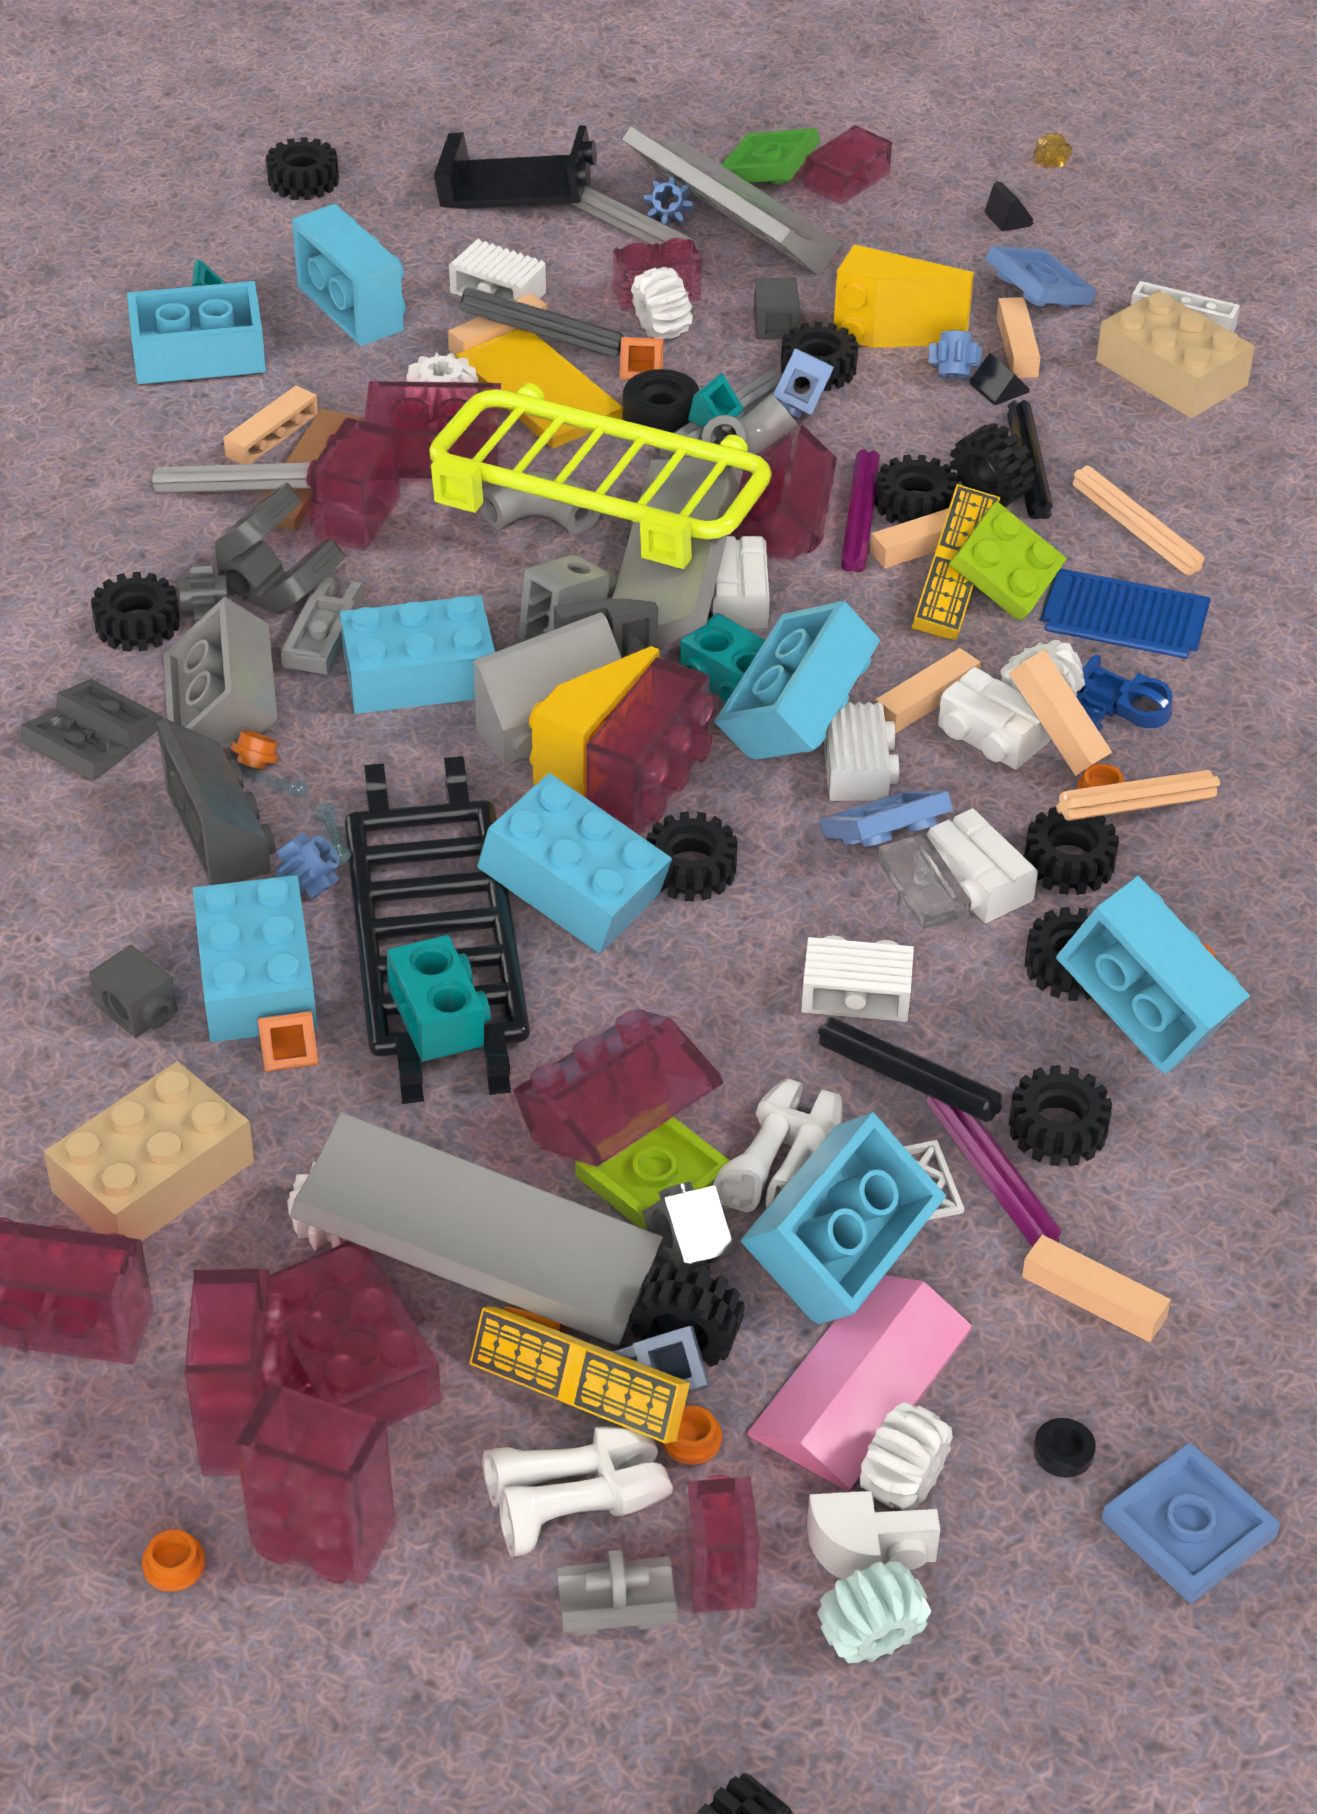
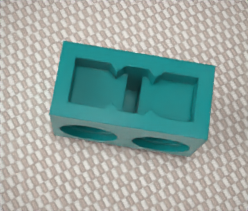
(720, 651)
(437, 997)

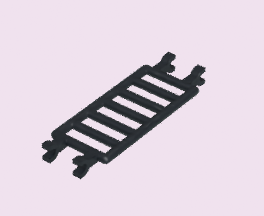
(370, 929)

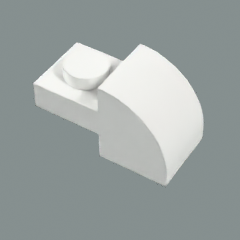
(852, 1536)

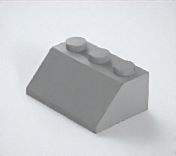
(525, 673)
(222, 675)

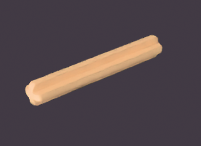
(1138, 520)
(1137, 795)

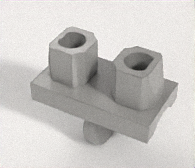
(616, 1594)

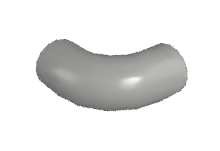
(757, 428)
(507, 505)

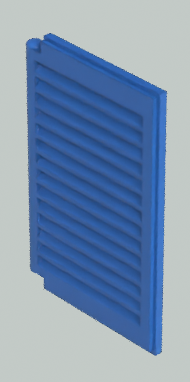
(1125, 613)

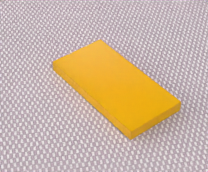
(525, 358)

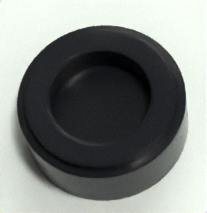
(1064, 1447)

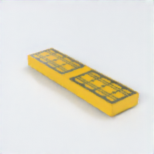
(946, 590)
(580, 1374)

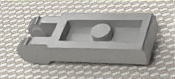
(317, 631)

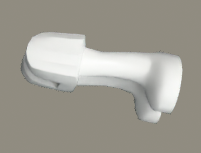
(744, 1178)
(623, 1482)

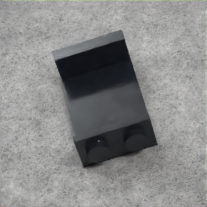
(513, 180)

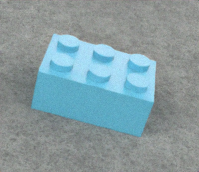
(348, 274)
(196, 332)
(414, 652)
(798, 681)
(573, 862)
(252, 954)
(1151, 975)
(844, 1219)

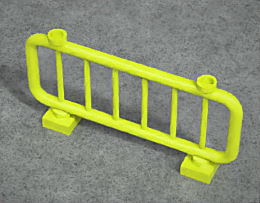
(663, 534)

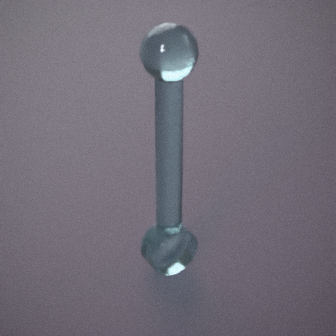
(297, 789)
(327, 812)

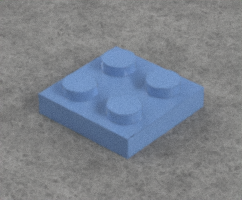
(1040, 276)
(875, 820)
(1190, 1522)

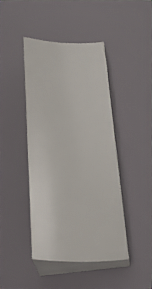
(738, 200)
(680, 593)
(477, 1228)

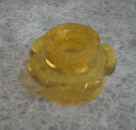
(1052, 150)

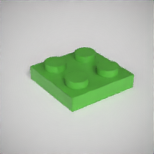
(772, 155)

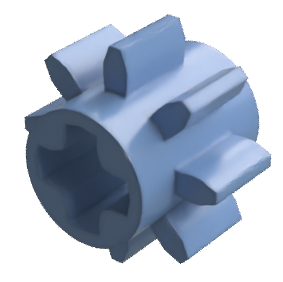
(661, 196)
(955, 354)
(312, 862)

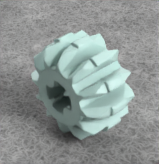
(873, 1612)

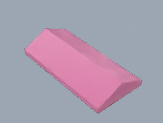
(858, 1376)

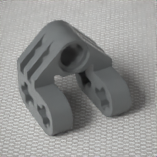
(255, 569)

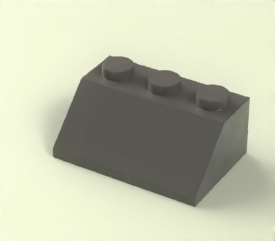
(213, 806)

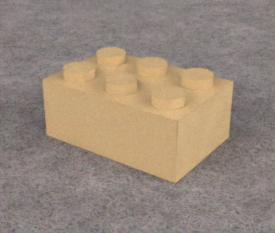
(1175, 353)
(150, 1155)

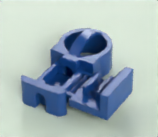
(1108, 691)

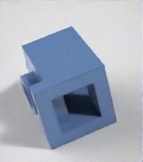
(806, 366)

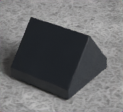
(1006, 209)
(997, 381)

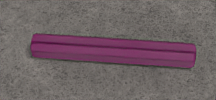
(860, 511)
(997, 1172)

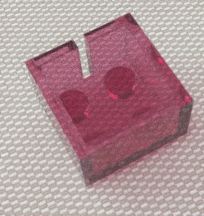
(354, 483)

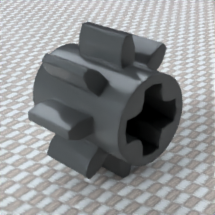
(201, 590)

